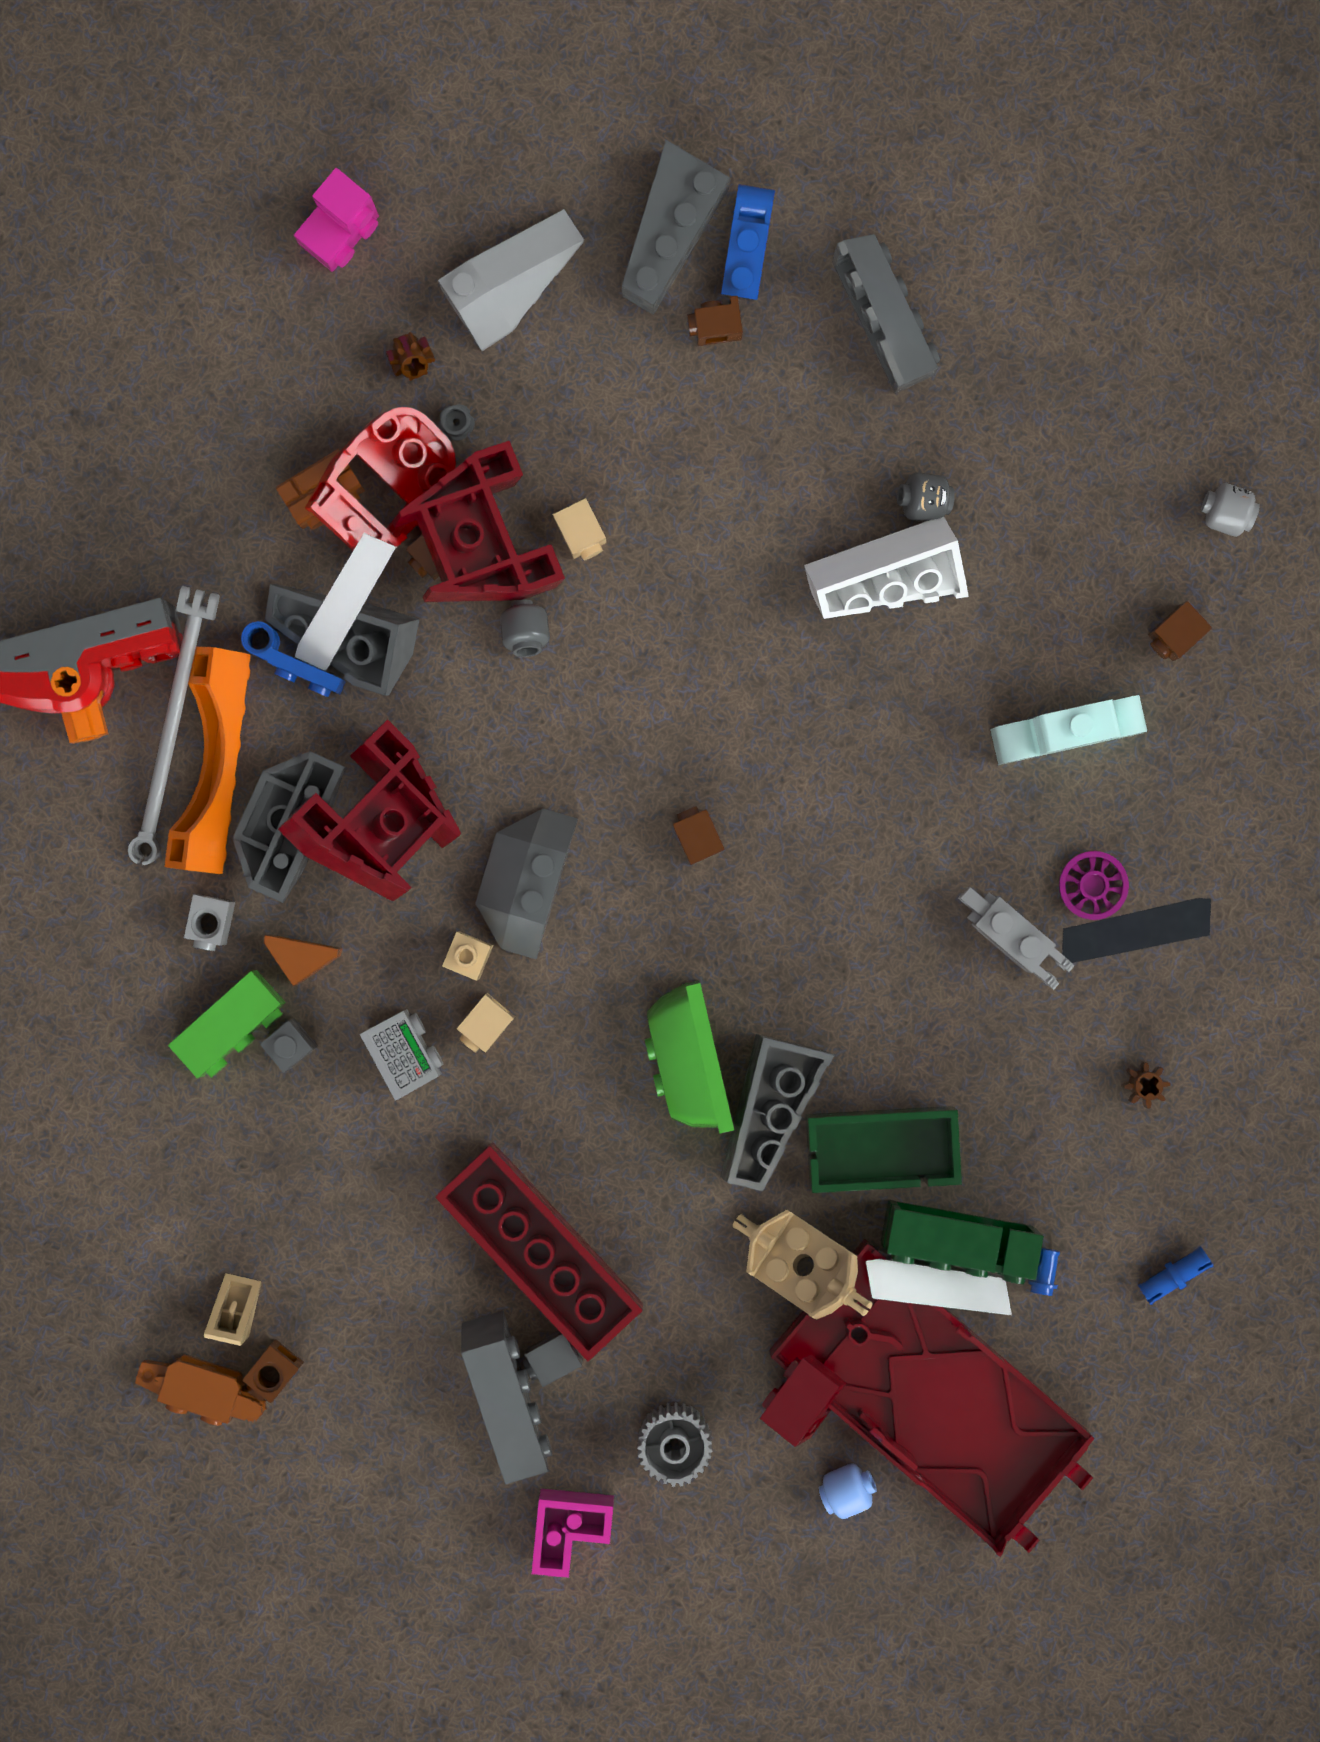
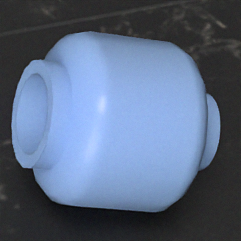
(847, 1491)

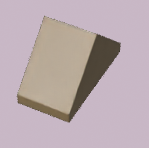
(233, 1310)

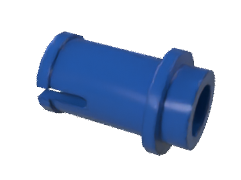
(1046, 1273)

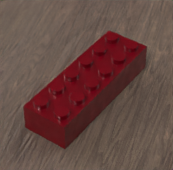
(540, 1251)

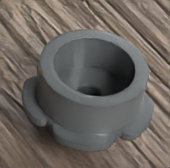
(458, 412)

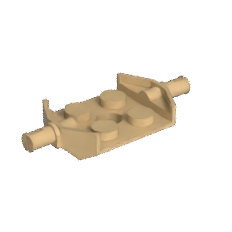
(774, 1259)

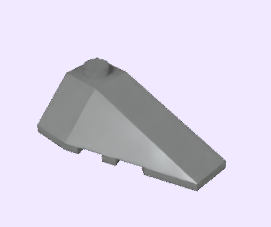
(506, 280)

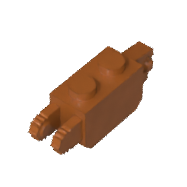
(200, 1389)

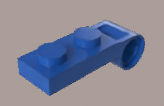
(747, 242)
(287, 666)

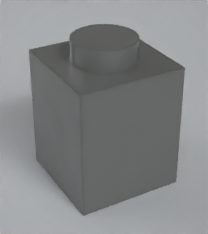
(288, 1045)
(551, 1359)

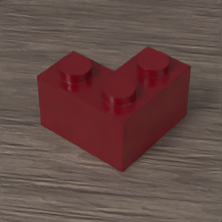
(803, 1400)

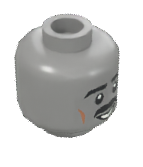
(1230, 509)

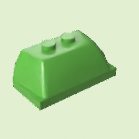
(687, 1059)

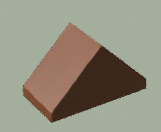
(300, 958)

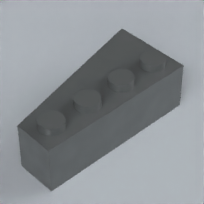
(674, 218)
(770, 1107)

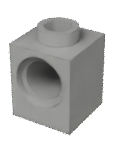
(223, 912)

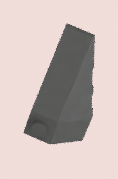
(372, 650)

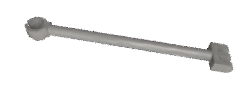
(195, 612)

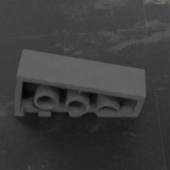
(504, 1397)

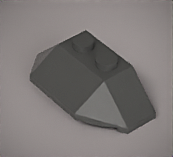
(265, 854)
(525, 879)

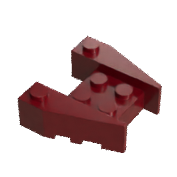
(471, 538)
(383, 825)

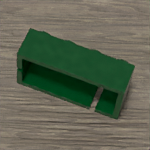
(883, 1149)
(961, 1241)

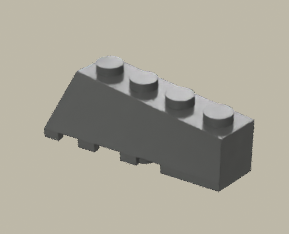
(884, 312)

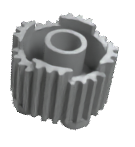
(670, 1423)

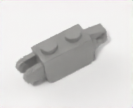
(1013, 935)

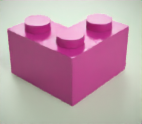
(338, 222)
(565, 1519)

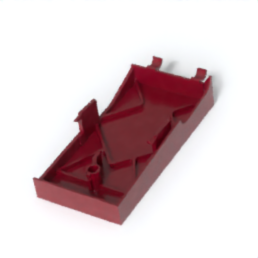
(944, 1408)

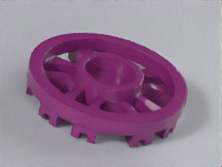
(1093, 885)

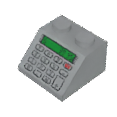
(402, 1053)

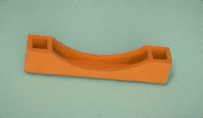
(201, 833)

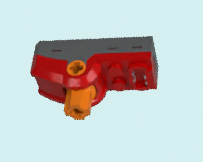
(71, 664)

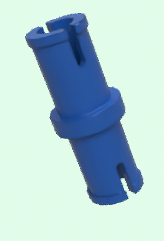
(1175, 1275)

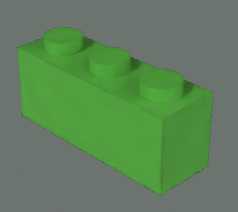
(228, 1025)

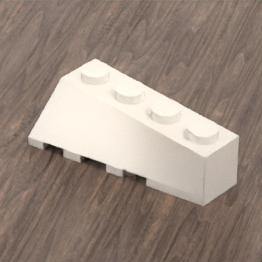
(889, 571)

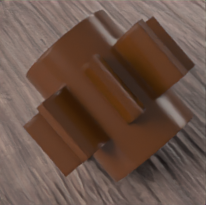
(410, 356)
(1136, 1087)

